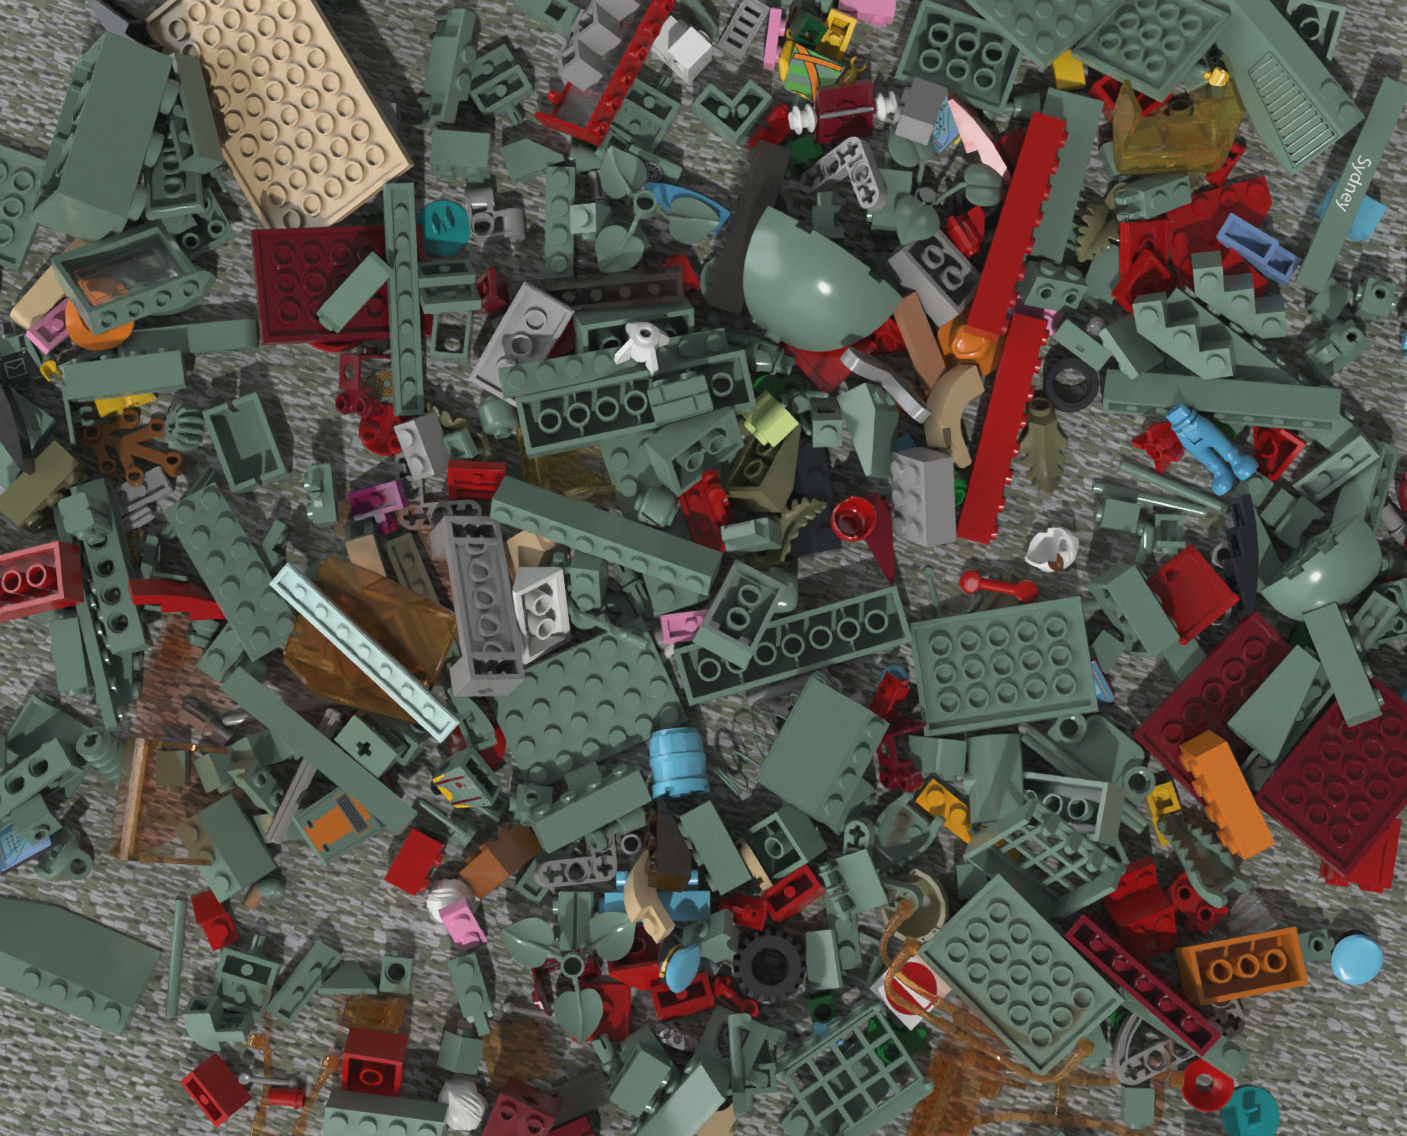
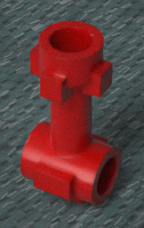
(722, 986)

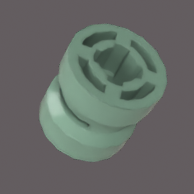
(202, 633)

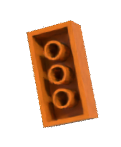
(1226, 795)
(1242, 966)

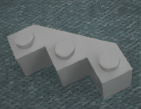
(594, 35)

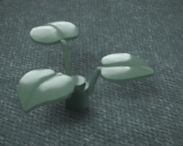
(914, 214)
(616, 247)
(612, 938)

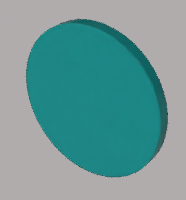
(444, 227)
(1250, 1113)

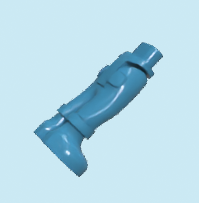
(1197, 437)

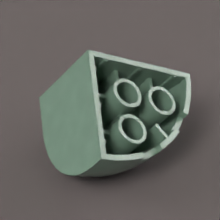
(1326, 570)

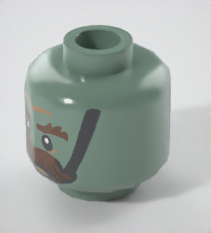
(656, 509)

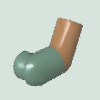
(264, 889)

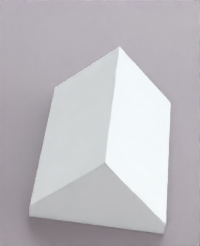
(540, 611)

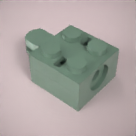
(897, 185)

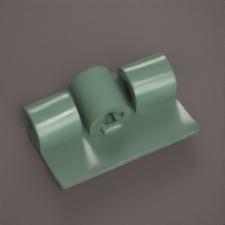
(994, 777)

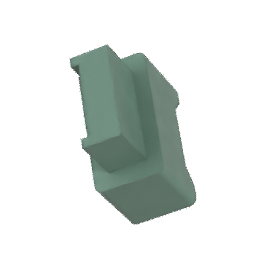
(1289, 518)
(751, 536)

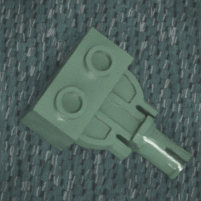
(1336, 350)

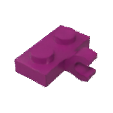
(379, 502)

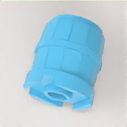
(677, 764)

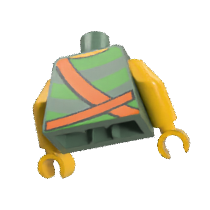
(807, 68)

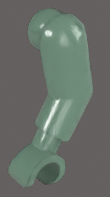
(1147, 533)

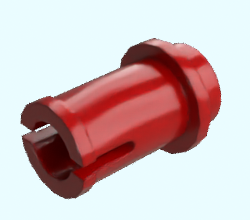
(287, 1097)

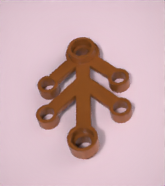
(129, 446)

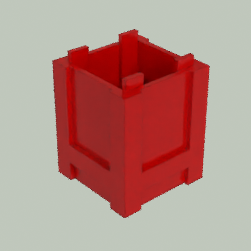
(1376, 867)

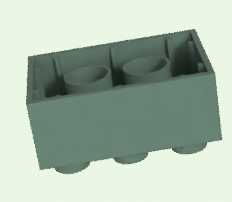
(105, 139)

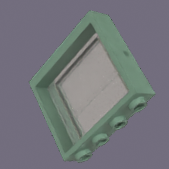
(126, 276)

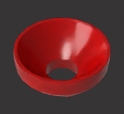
(1216, 1096)

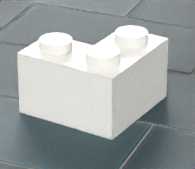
(683, 48)

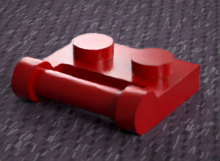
(474, 479)

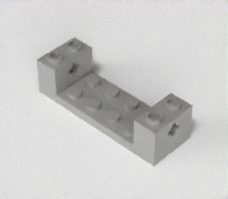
(482, 605)

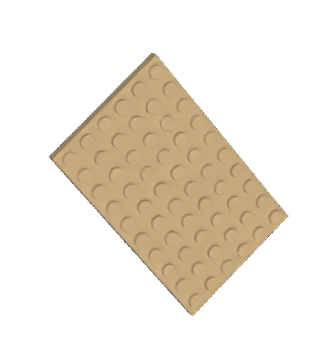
(286, 107)

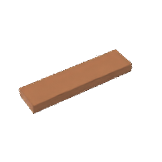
(920, 341)

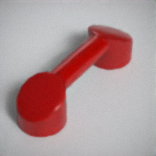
(1025, 590)

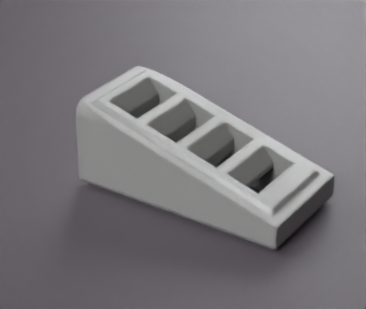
(741, 12)

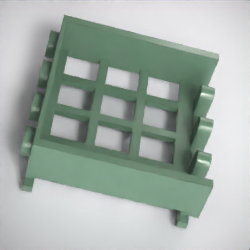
(1054, 907)
(838, 1028)

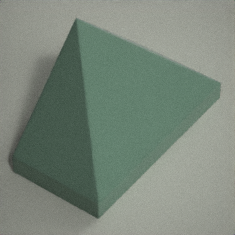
(349, 980)

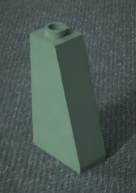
(1275, 706)

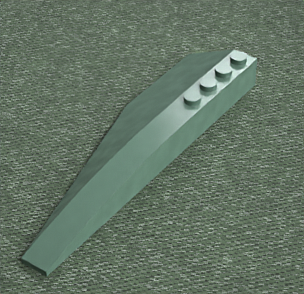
(73, 963)

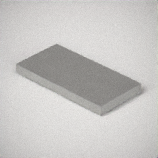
(522, 337)

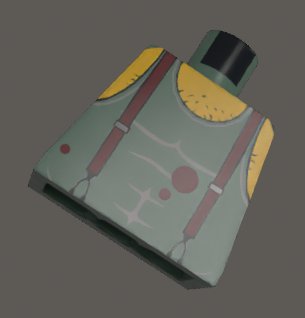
(466, 780)

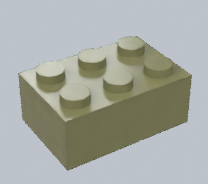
(31, 497)

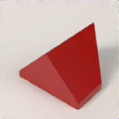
(888, 339)
(1275, 450)

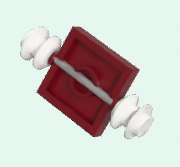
(843, 111)

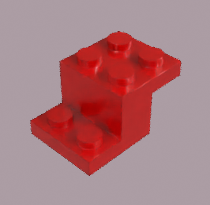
(1141, 911)

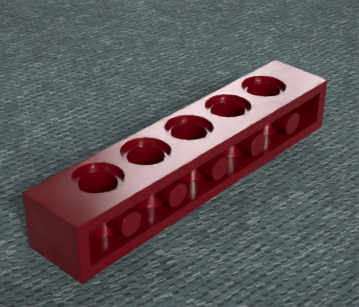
(1144, 983)

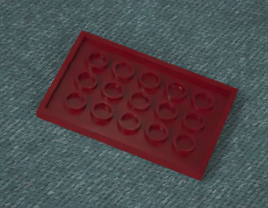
(303, 269)
(1213, 696)
(1343, 783)

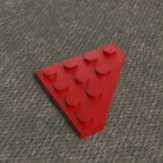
(1196, 224)

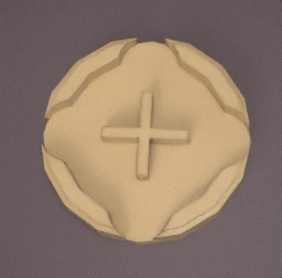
(753, 864)

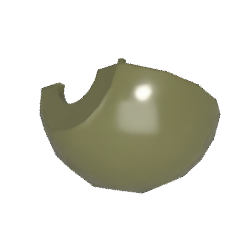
(930, 916)

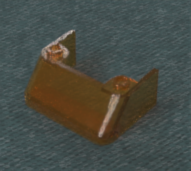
(955, 1095)

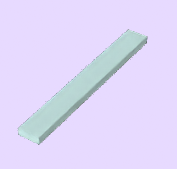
(365, 652)

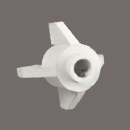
(642, 345)

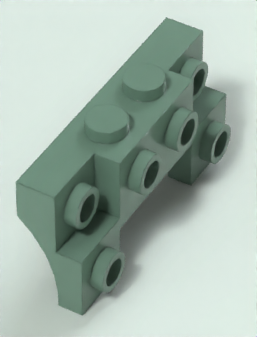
(448, 69)

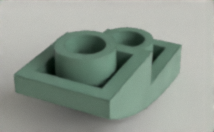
(466, 707)

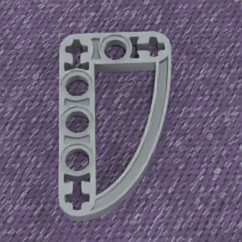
(1165, 1046)

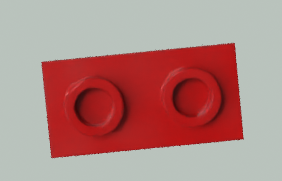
(778, 127)
(889, 691)
(746, 910)

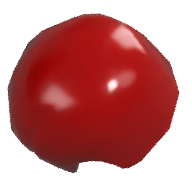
(853, 519)

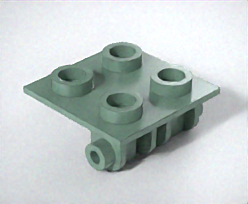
(852, 884)

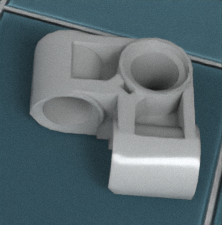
(505, 224)

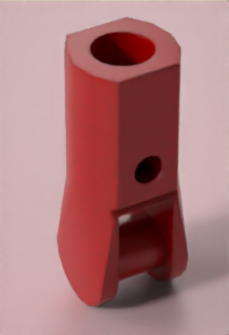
(1219, 176)

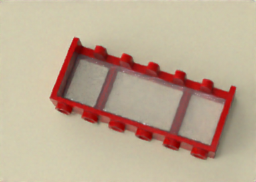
(591, 111)

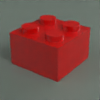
(1108, 89)
(374, 1062)

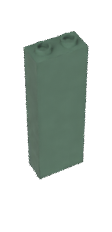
(1082, 123)

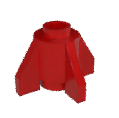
(967, 234)
(1160, 444)

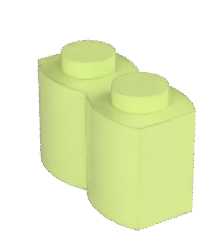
(769, 421)

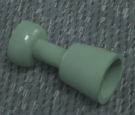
(1021, 107)
(623, 825)

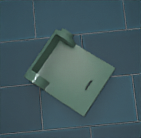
(36, 725)

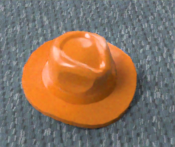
(84, 337)
(967, 349)

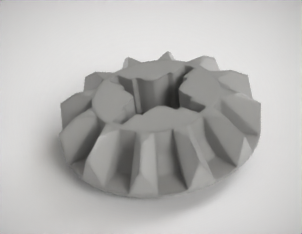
(675, 1037)

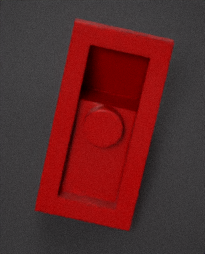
(215, 920)

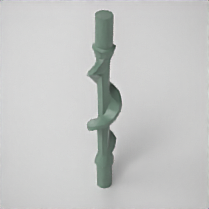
(586, 621)

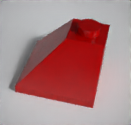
(640, 964)

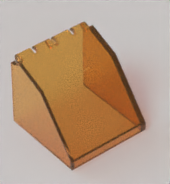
(399, 619)
(130, 806)

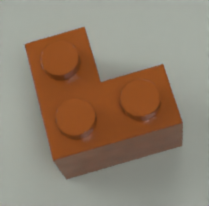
(500, 859)

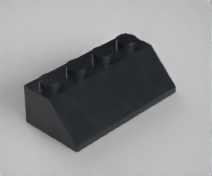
(812, 482)

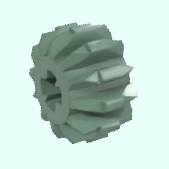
(184, 426)

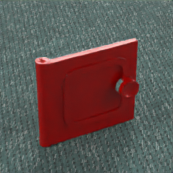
(825, 367)
(1191, 593)

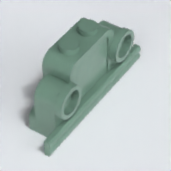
(1097, 752)

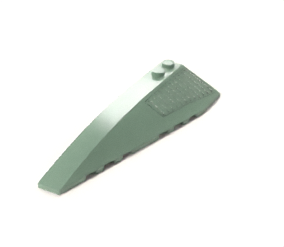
(1282, 84)

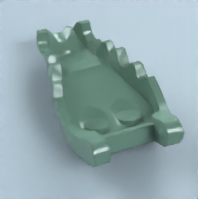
(902, 835)
(1205, 862)

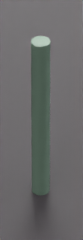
(1174, 486)
(1149, 499)
(176, 958)

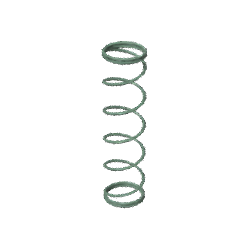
(730, 781)

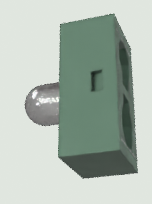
(1083, 341)

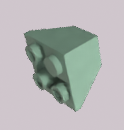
(200, 231)

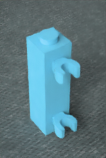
(684, 906)

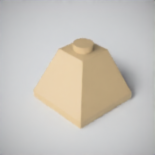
(530, 551)

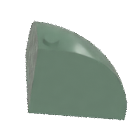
(811, 288)

